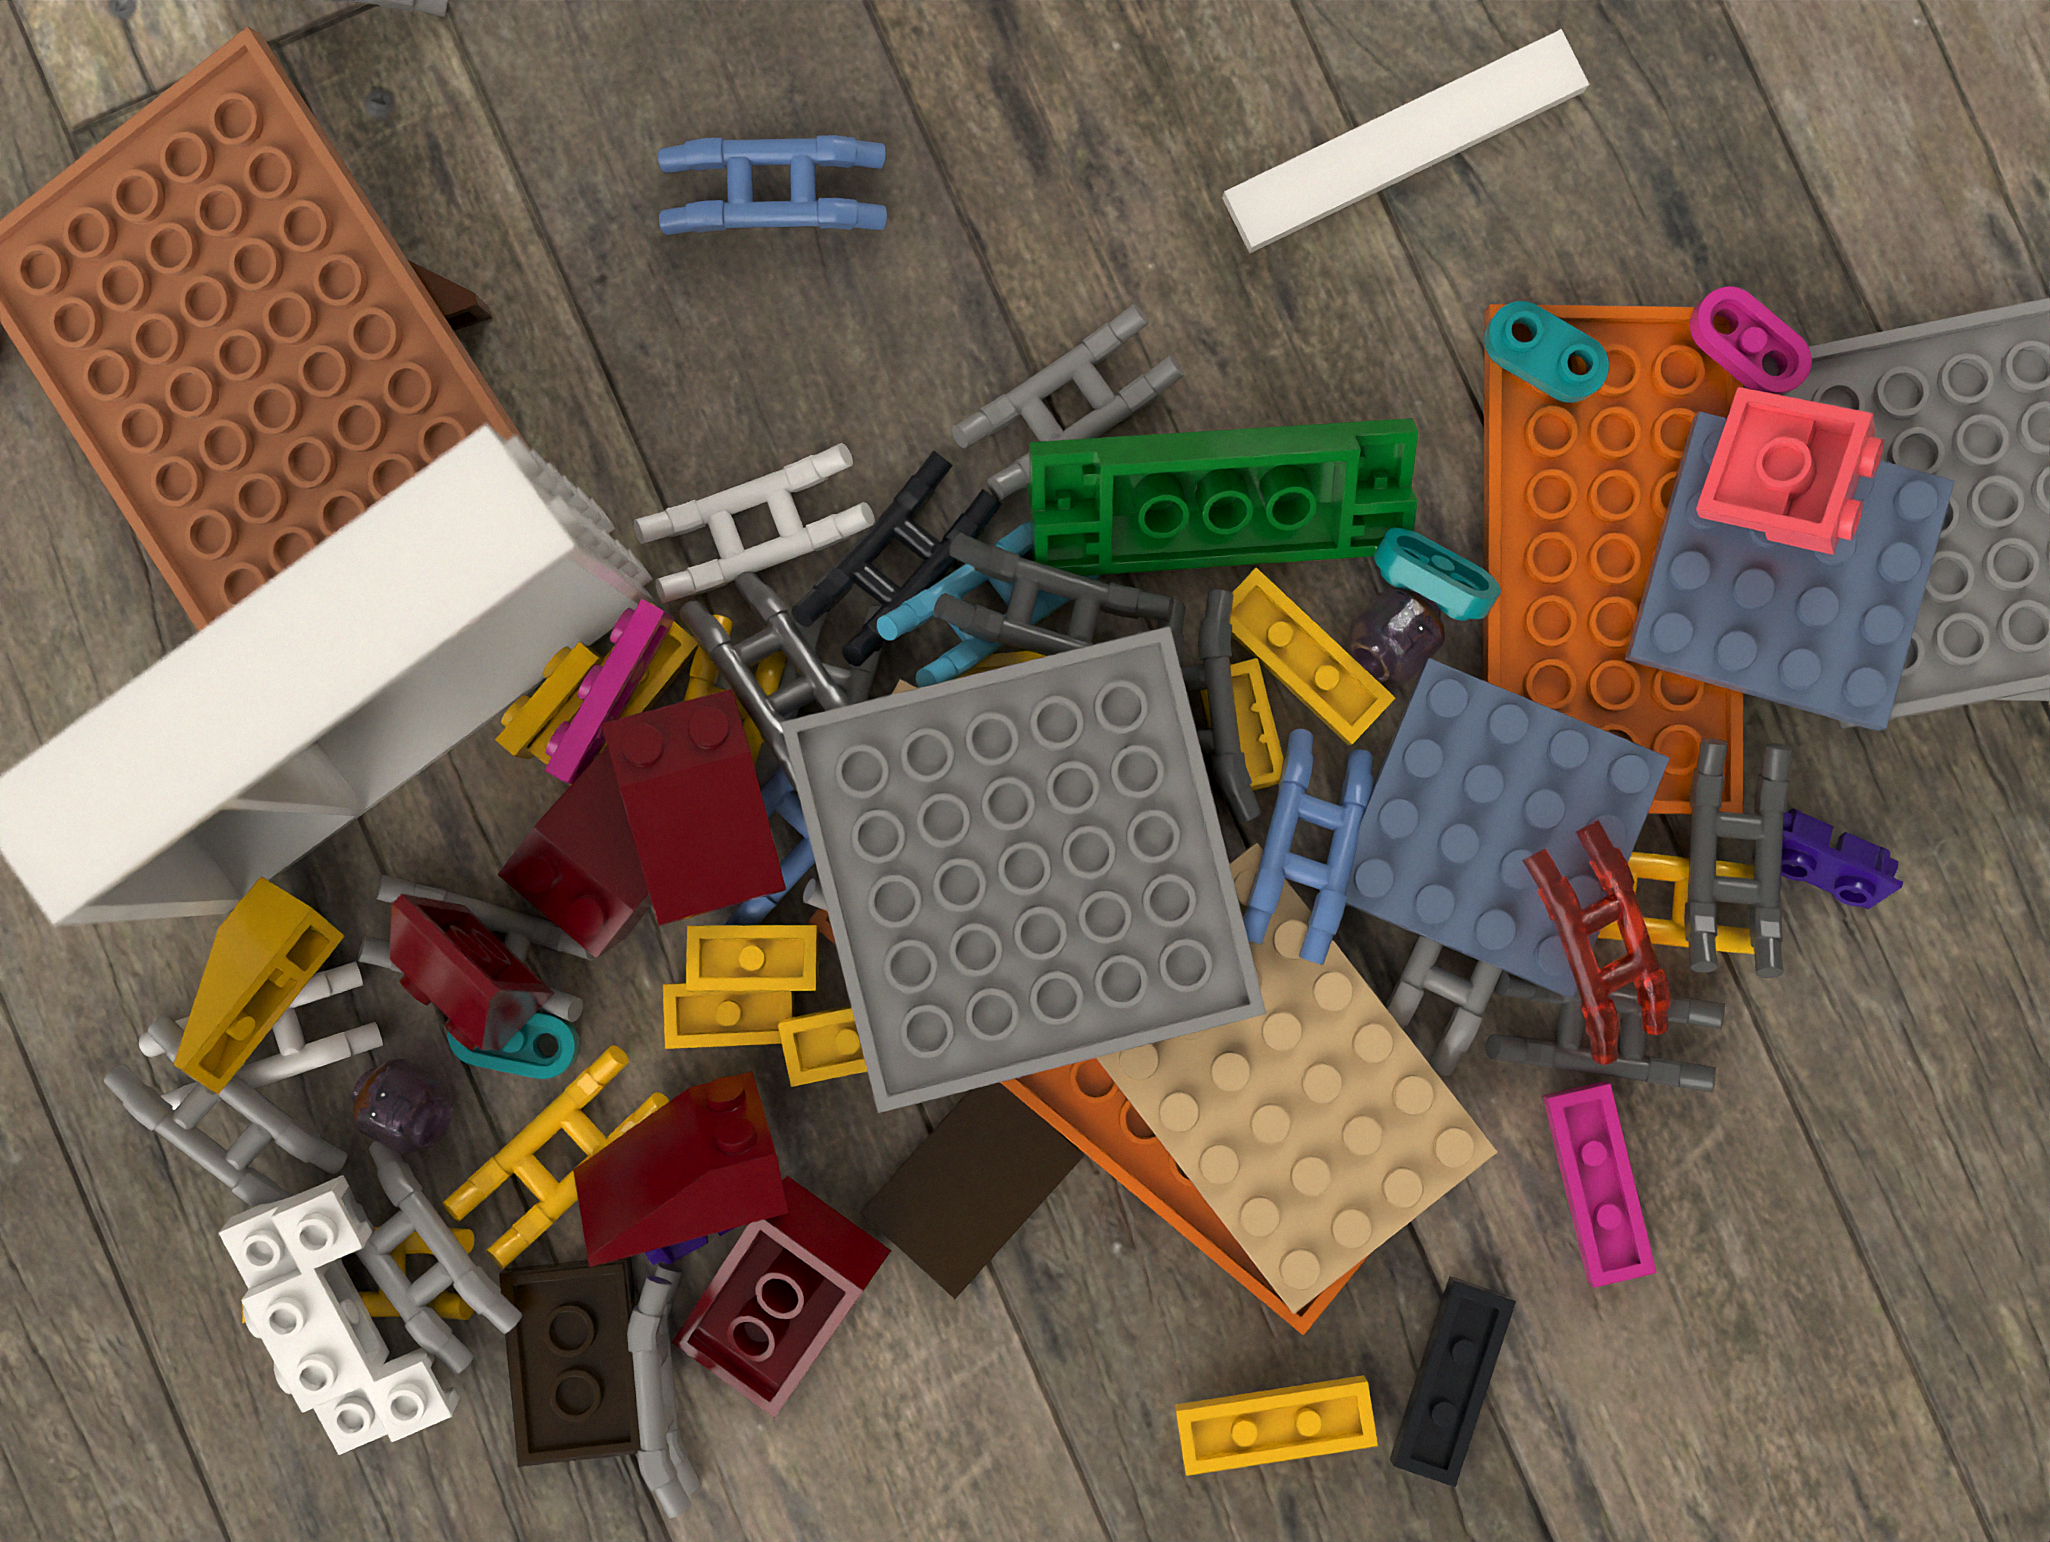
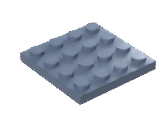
(1787, 617)
(1474, 792)

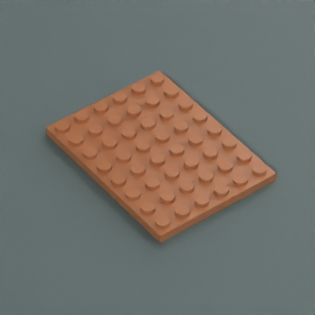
(233, 330)

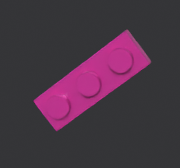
(608, 690)
(1599, 1184)

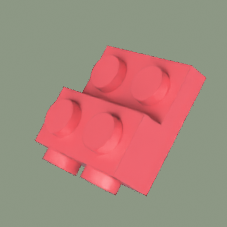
(1791, 469)

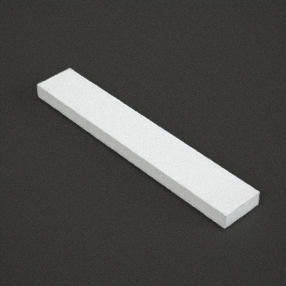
(1405, 141)

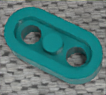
(1545, 356)
(1437, 573)
(522, 1051)

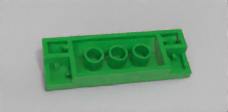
(1220, 496)

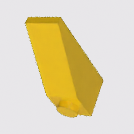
(250, 979)

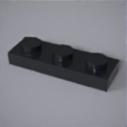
(1452, 1381)

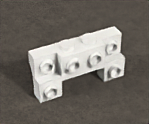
(319, 1326)

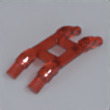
(1577, 924)

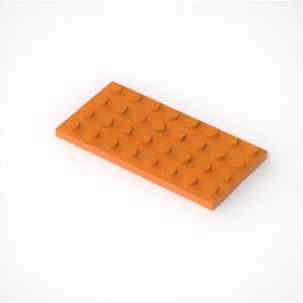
(1575, 528)

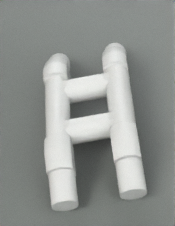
(718, 511)
(294, 1053)

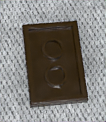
(971, 1185)
(571, 1361)

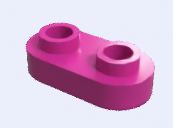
(1752, 335)

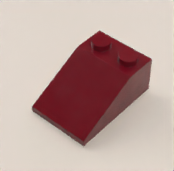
(694, 806)
(584, 862)
(463, 970)
(682, 1173)
(780, 1298)

